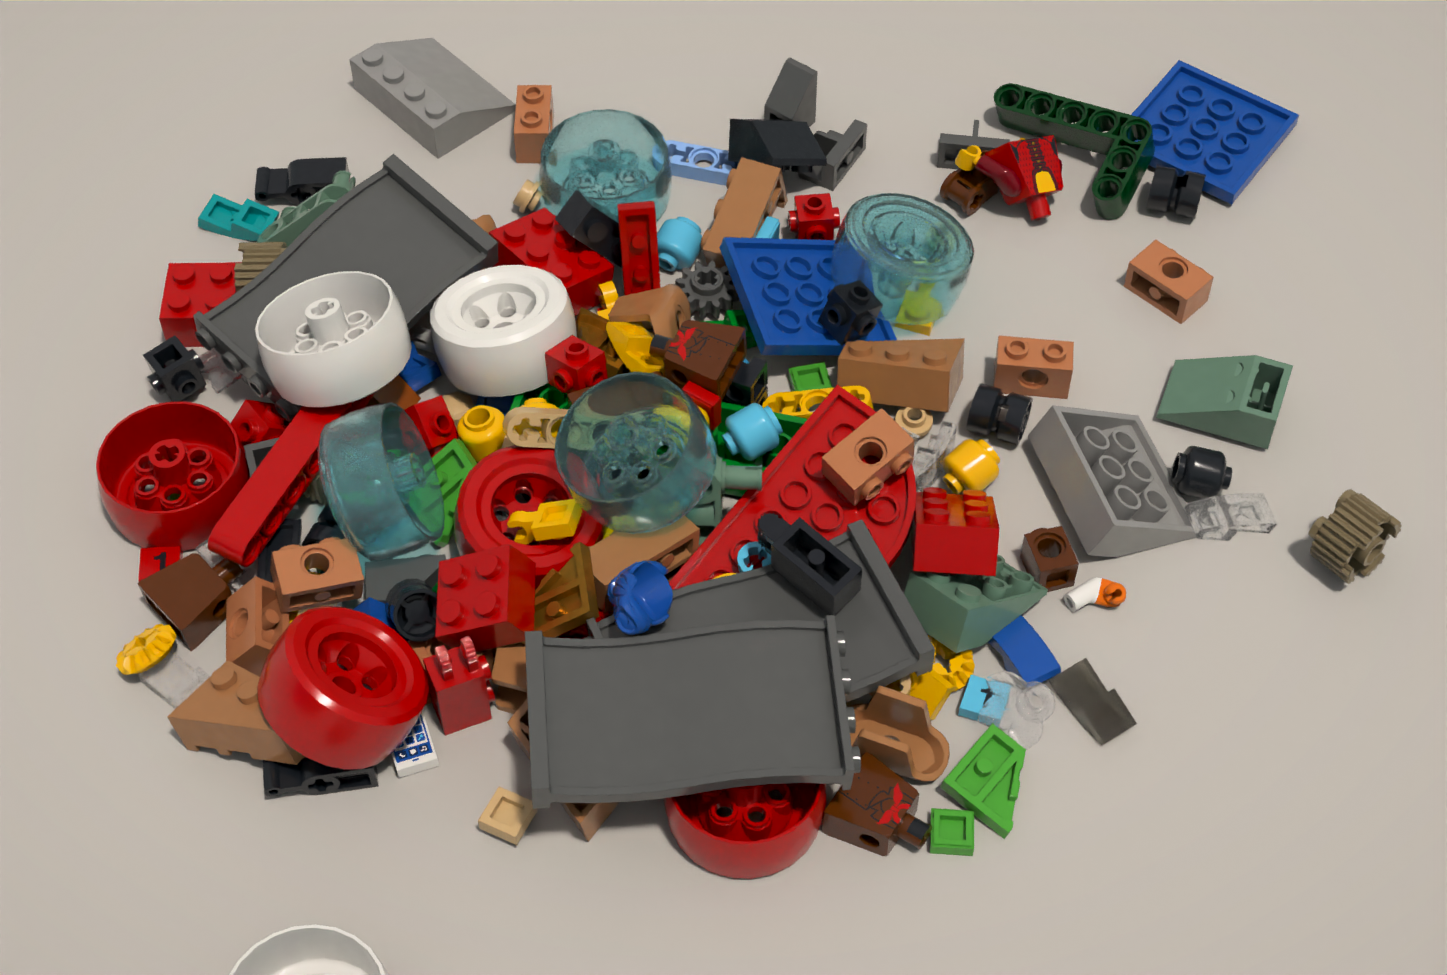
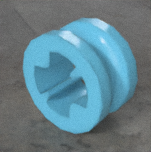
(748, 550)

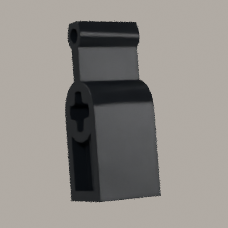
(299, 180)
(315, 778)

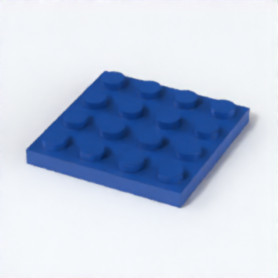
(1213, 129)
(784, 293)

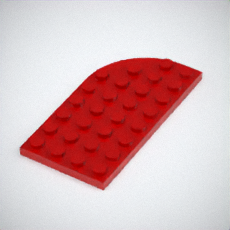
(797, 488)

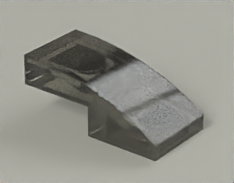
(1090, 703)

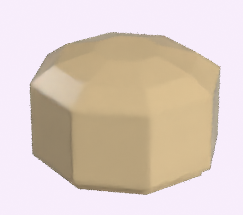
(457, 405)

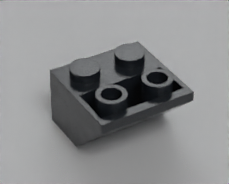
(775, 144)

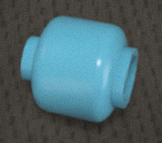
(678, 243)
(752, 431)

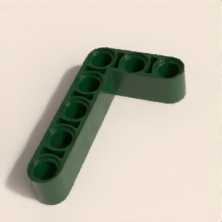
(1022, 108)

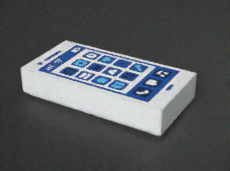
(416, 751)

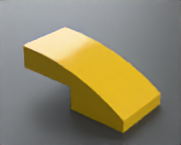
(633, 346)

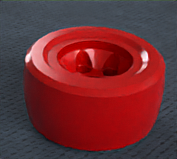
(170, 449)
(493, 487)
(327, 709)
(736, 844)

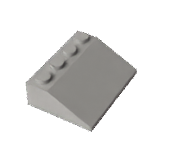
(428, 92)
(1110, 481)

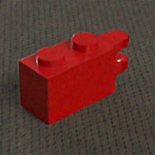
(459, 686)

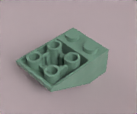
(1227, 396)
(970, 609)

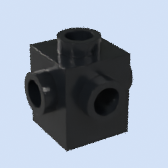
(850, 312)
(174, 370)

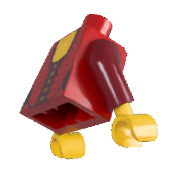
(1021, 169)

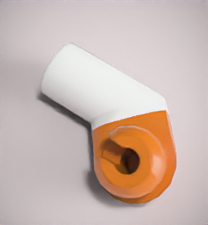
(1095, 591)

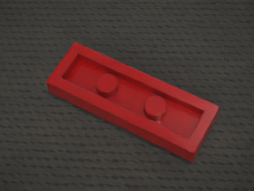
(638, 246)

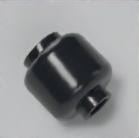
(1201, 472)

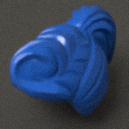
(640, 597)

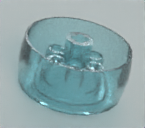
(603, 151)
(883, 249)
(621, 428)
(380, 482)

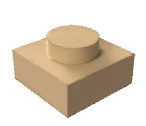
(507, 815)

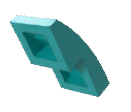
(236, 220)

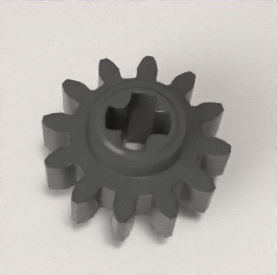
(708, 289)

